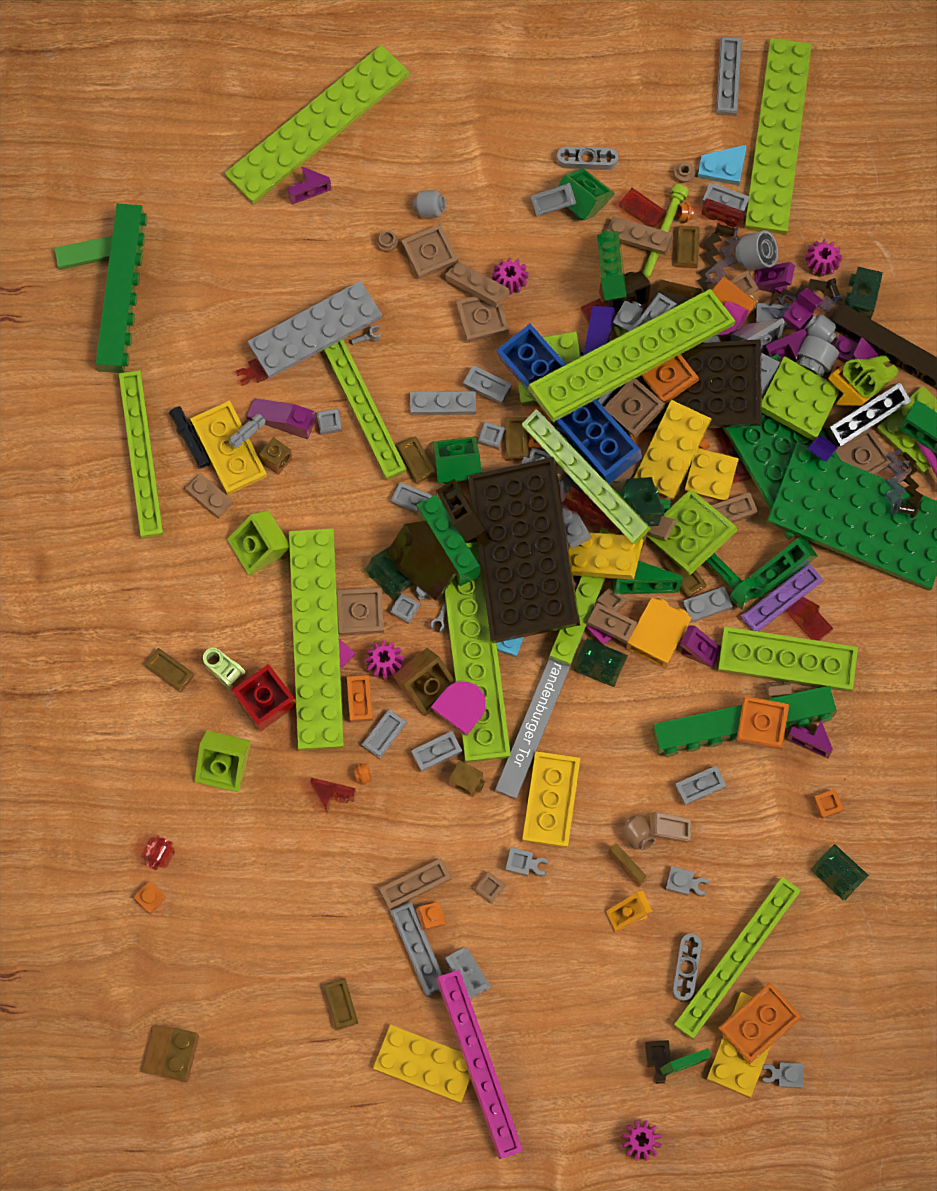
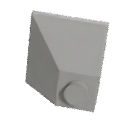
(766, 331)

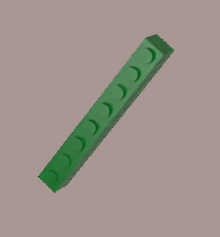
(120, 288)
(723, 724)

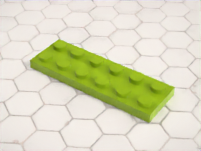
(788, 659)

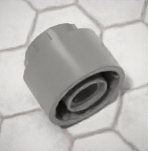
(757, 250)
(817, 355)

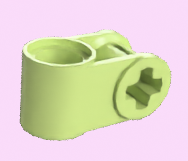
(225, 670)

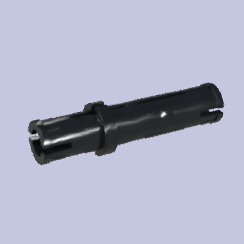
(192, 442)

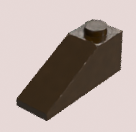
(460, 511)

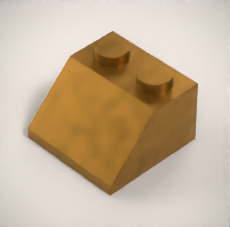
(424, 680)
(170, 1053)

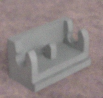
(472, 976)

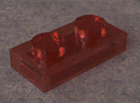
(642, 208)
(717, 211)

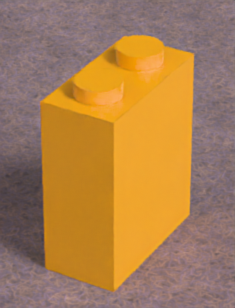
(659, 632)

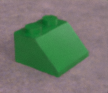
(588, 192)
(456, 459)

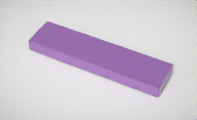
(782, 598)

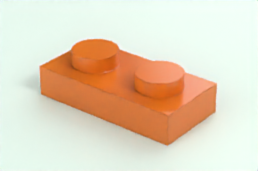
(359, 698)

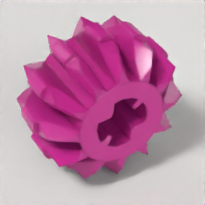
(826, 250)
(510, 268)
(394, 659)
(648, 1136)

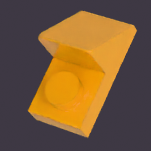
(850, 395)
(629, 911)

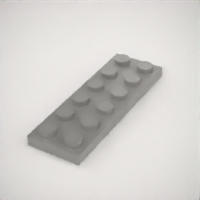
(315, 329)

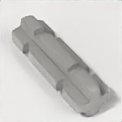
(247, 431)

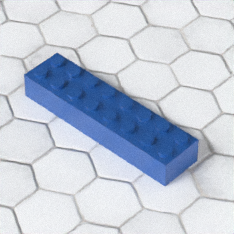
(589, 427)

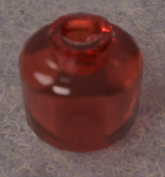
(158, 852)

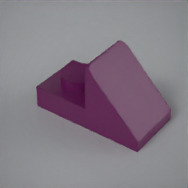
(314, 185)
(775, 277)
(802, 309)
(789, 344)
(852, 350)
(699, 646)
(817, 743)

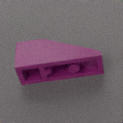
(284, 416)

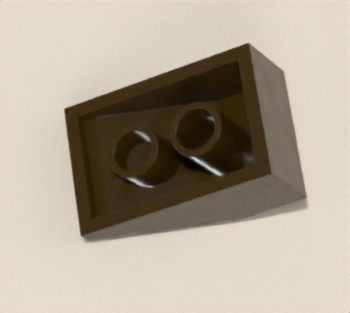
(422, 559)

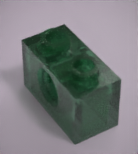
(868, 281)
(643, 499)

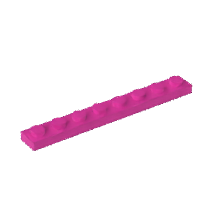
(479, 1064)

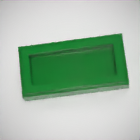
(685, 1062)

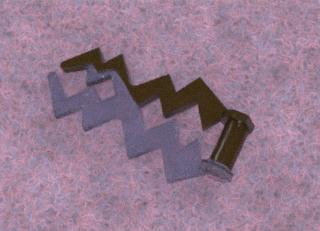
(715, 266)
(820, 285)
(894, 495)

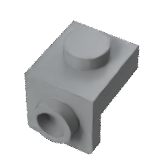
(628, 315)

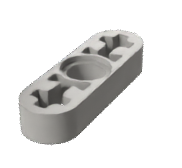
(594, 151)
(695, 952)

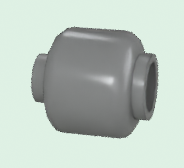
(429, 204)
(820, 327)

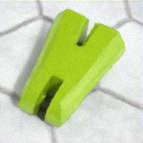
(869, 375)

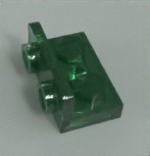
(386, 575)
(600, 662)
(839, 872)

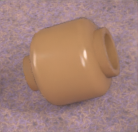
(637, 833)

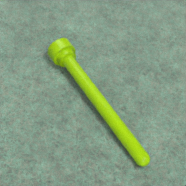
(678, 194)

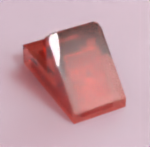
(809, 619)
(326, 790)

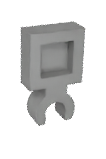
(521, 862)
(682, 881)
(788, 1075)

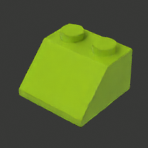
(258, 542)
(222, 761)

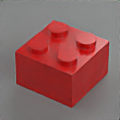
(264, 697)

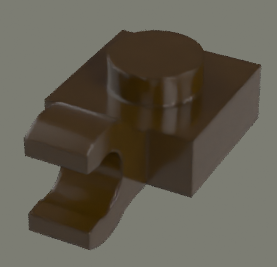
(657, 1056)

